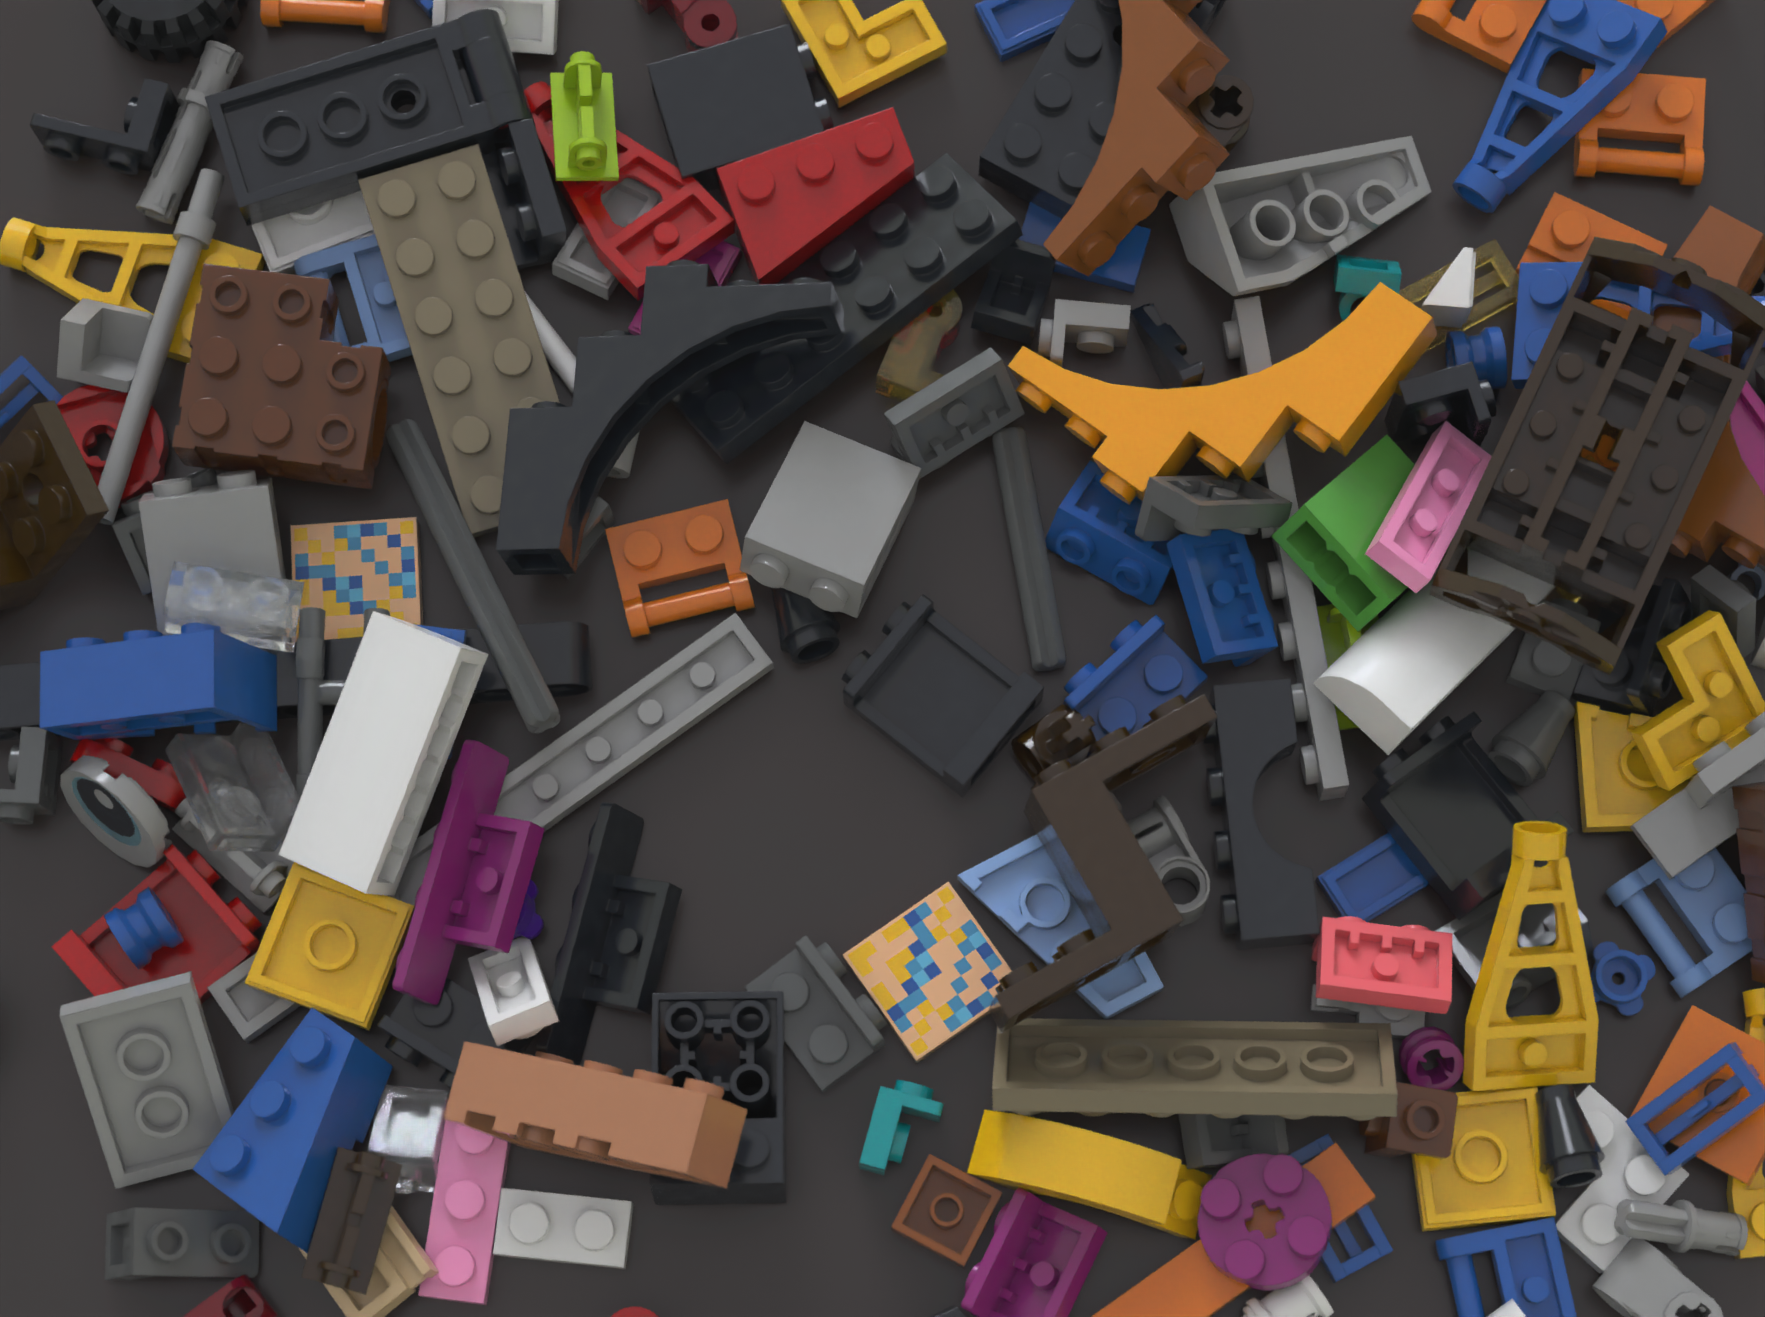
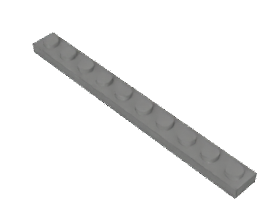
(570, 771)

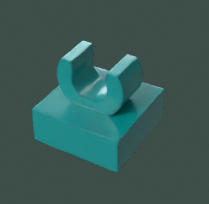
(1359, 276)

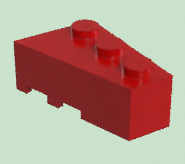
(812, 191)

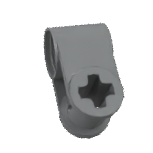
(1171, 854)
(1650, 1285)

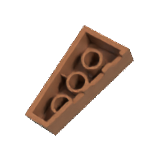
(597, 1113)

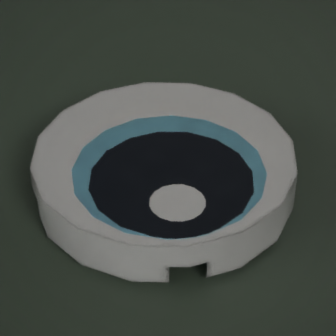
(116, 811)

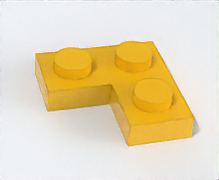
(868, 53)
(1715, 702)

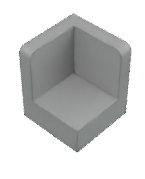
(101, 344)

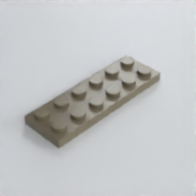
(460, 315)
(1195, 1068)

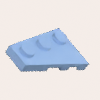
(1039, 909)

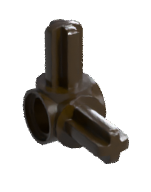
(1055, 738)

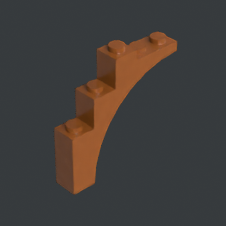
(1152, 135)
(1728, 499)

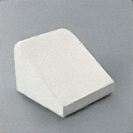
(1453, 294)

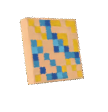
(357, 569)
(929, 971)

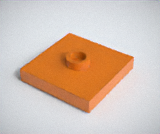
(1699, 1038)

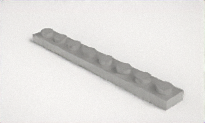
(1301, 633)

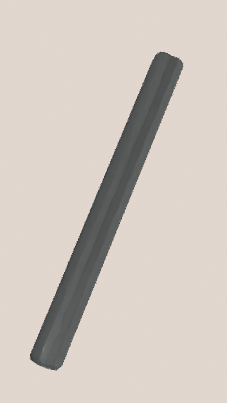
(473, 577)

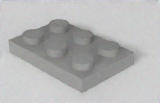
(148, 1076)

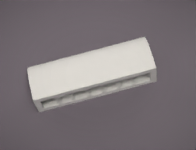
(1419, 655)
(383, 755)

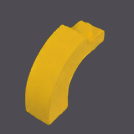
(1089, 1170)

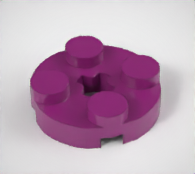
(1248, 1255)

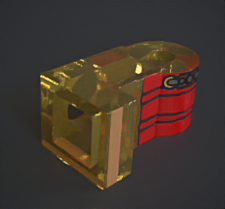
(916, 349)

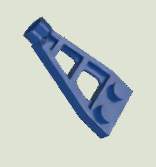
(1595, 31)
(1544, 290)

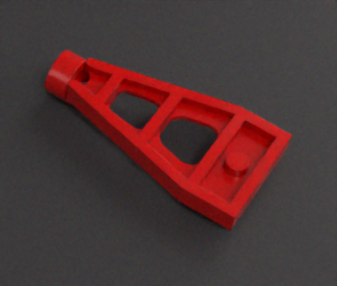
(676, 229)

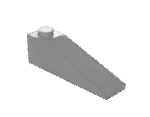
(1287, 216)

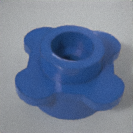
(1633, 968)

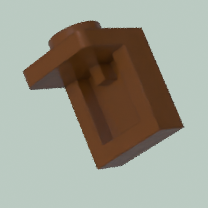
(1421, 1127)

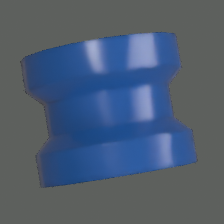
(1485, 351)
(143, 928)

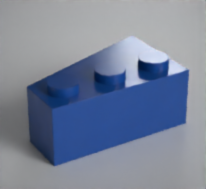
(156, 684)
(289, 1126)

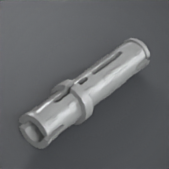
(188, 133)

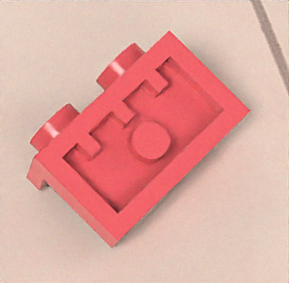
(1383, 964)

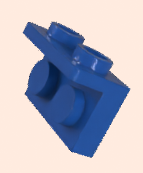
(1099, 536)
(1222, 597)
(1133, 680)

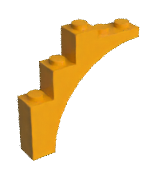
(1325, 389)

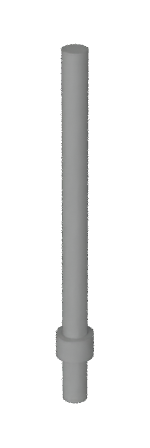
(193, 234)

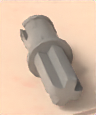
(1682, 1226)

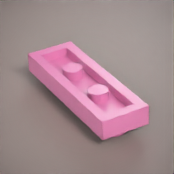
(1429, 507)
(465, 1214)

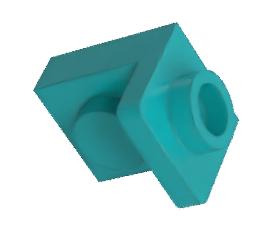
(887, 1135)

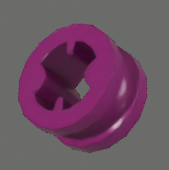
(1425, 1040)

